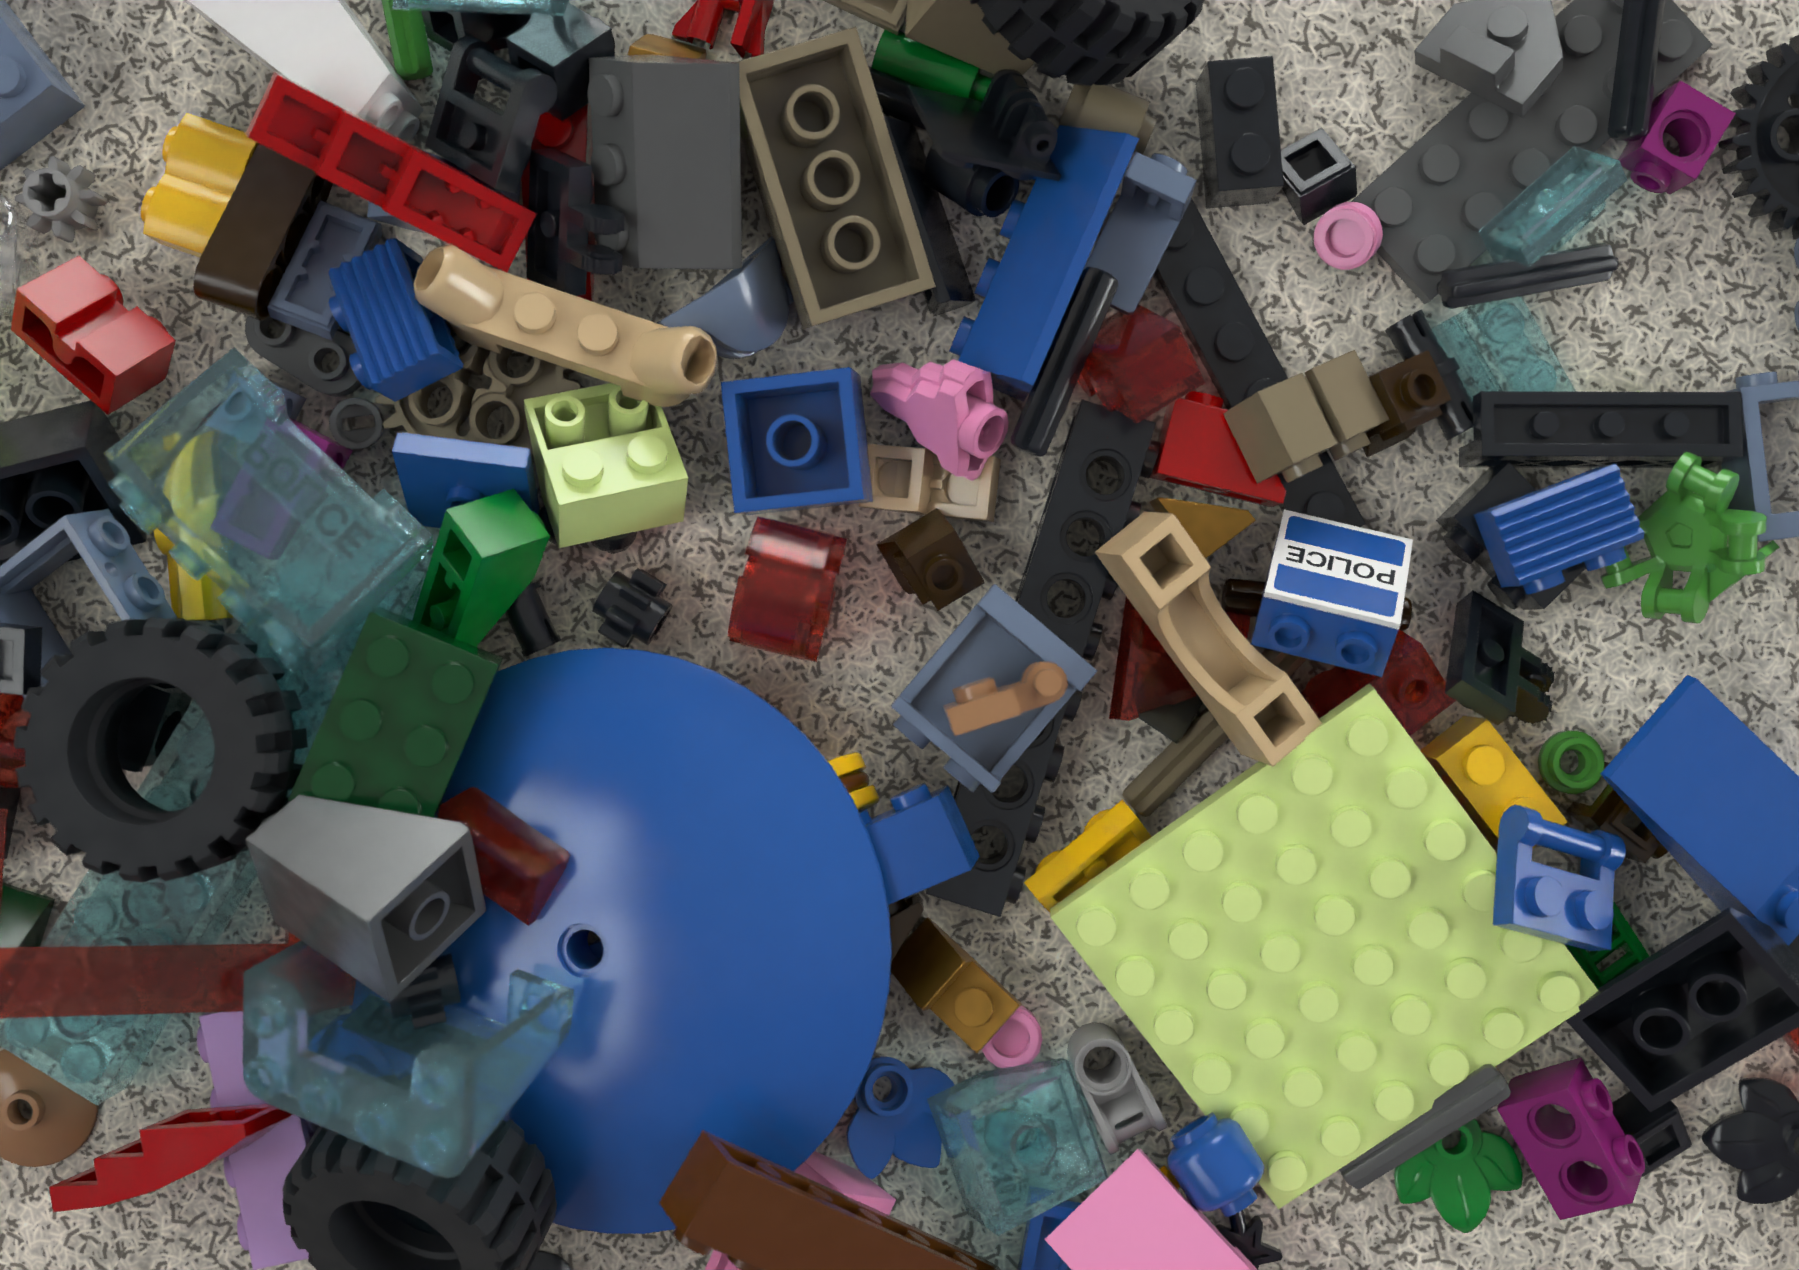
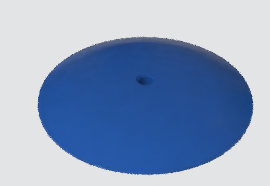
(727, 911)

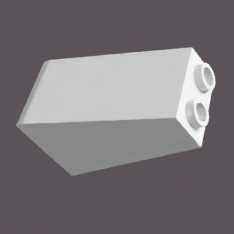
(322, 50)

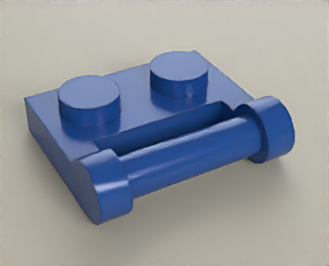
(1552, 900)

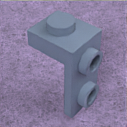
(1142, 225)

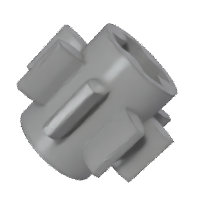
(60, 199)

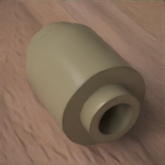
(1109, 110)

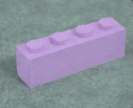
(262, 1166)

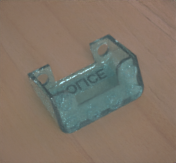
(264, 512)
(421, 1095)

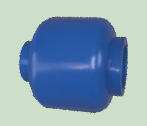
(1215, 1165)

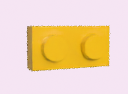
(1104, 841)

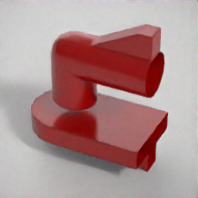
(705, 17)

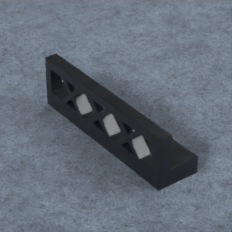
(1603, 429)

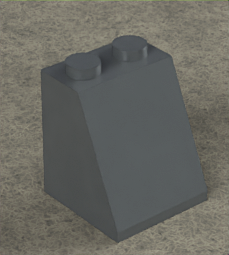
(368, 886)

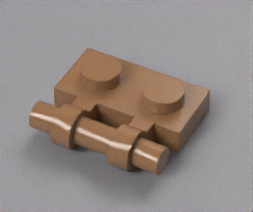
(985, 704)

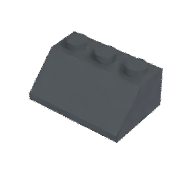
(668, 159)

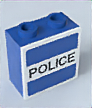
(1333, 593)

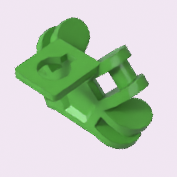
(1691, 536)

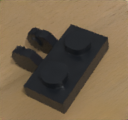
(564, 216)
(1491, 667)

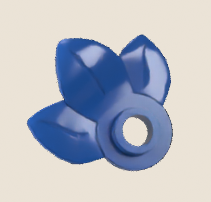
(900, 1122)

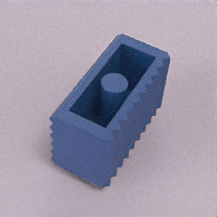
(394, 336)
(1560, 527)

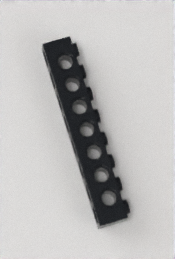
(1091, 437)

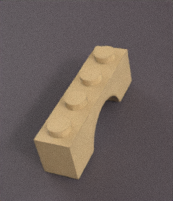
(1173, 594)

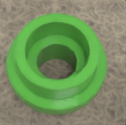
(1589, 762)

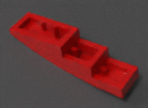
(389, 172)
(166, 1154)

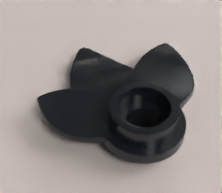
(1760, 1141)

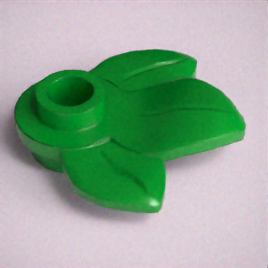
(1460, 1176)

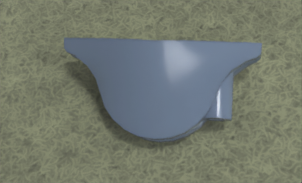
(744, 308)

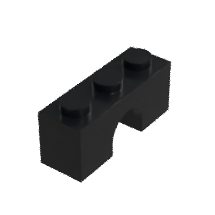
(544, 42)

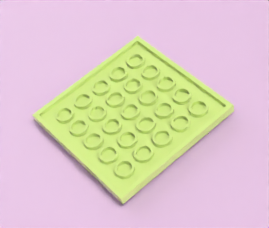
(1321, 948)

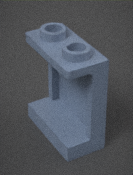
(996, 643)

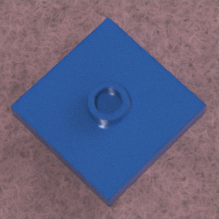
(452, 472)

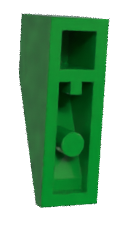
(480, 565)

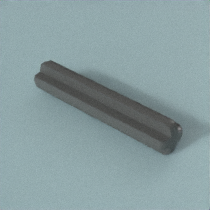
(1449, 1112)

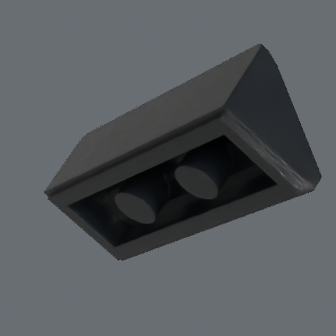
(946, 265)

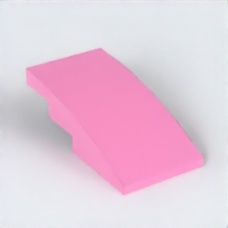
(1142, 1225)

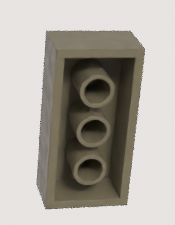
(829, 178)

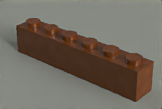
(788, 1222)

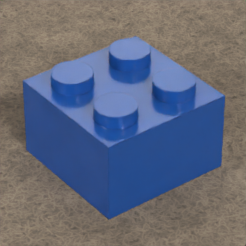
(797, 441)

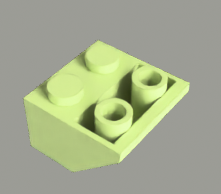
(604, 464)

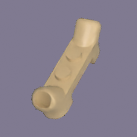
(566, 330)

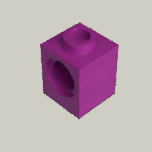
(1696, 126)

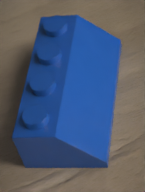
(1043, 259)

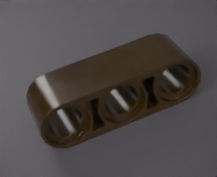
(258, 233)

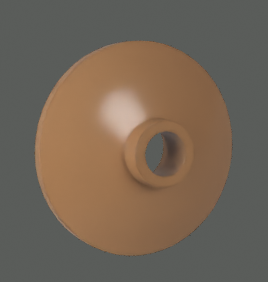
(59, 1117)

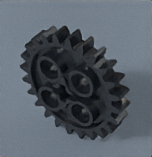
(1765, 167)

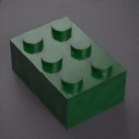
(398, 718)

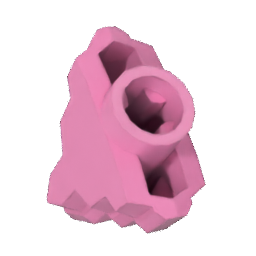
(946, 411)

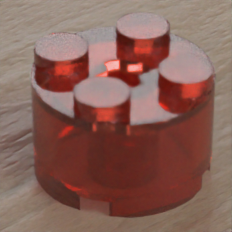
(786, 589)

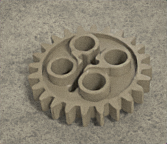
(505, 391)

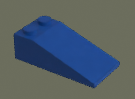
(1717, 804)

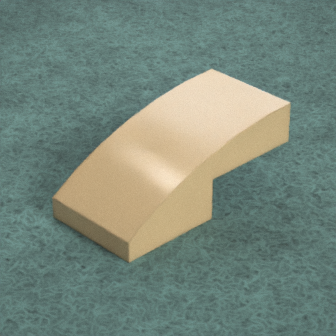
(917, 484)

